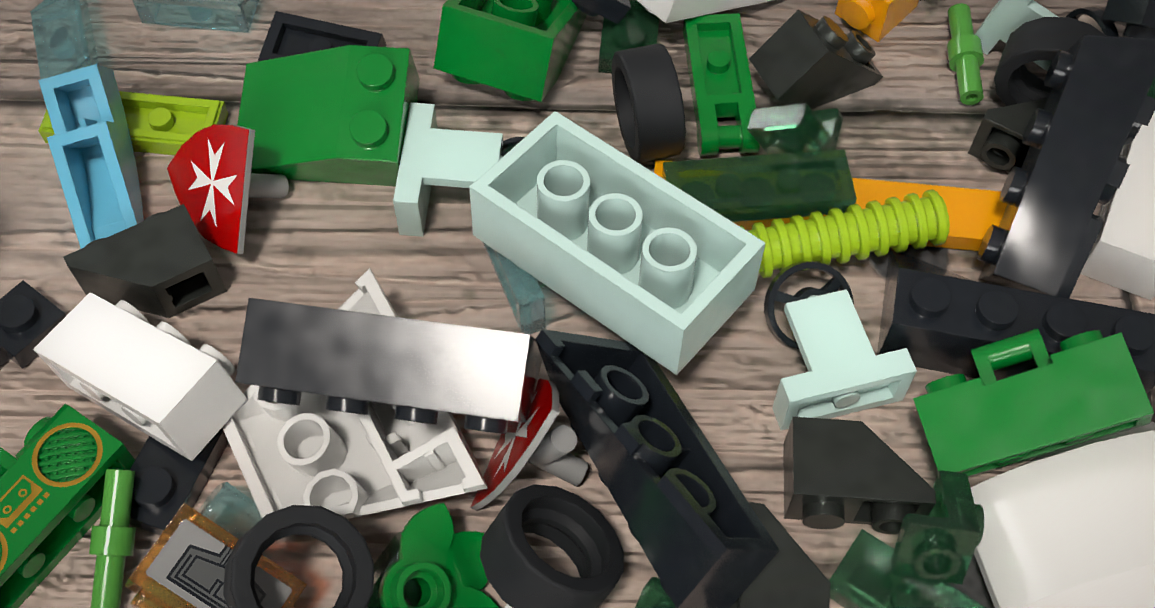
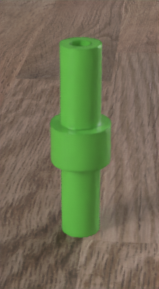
(965, 54)
(112, 539)

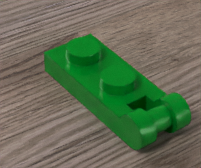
(719, 82)

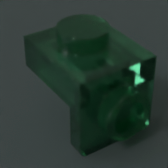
(795, 128)
(944, 541)

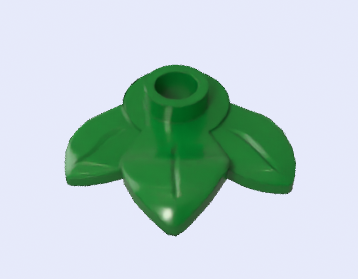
(440, 561)

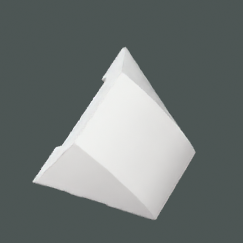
(346, 458)
(1073, 527)

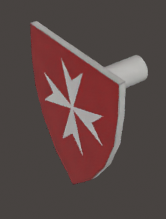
(216, 181)
(533, 444)

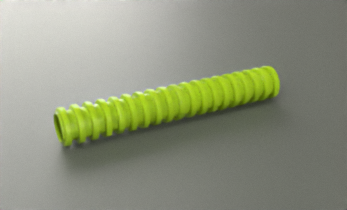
(854, 232)

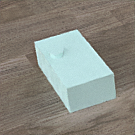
(616, 240)

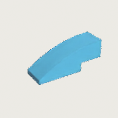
(93, 152)

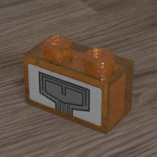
(189, 569)

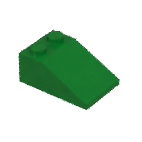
(508, 43)
(330, 113)

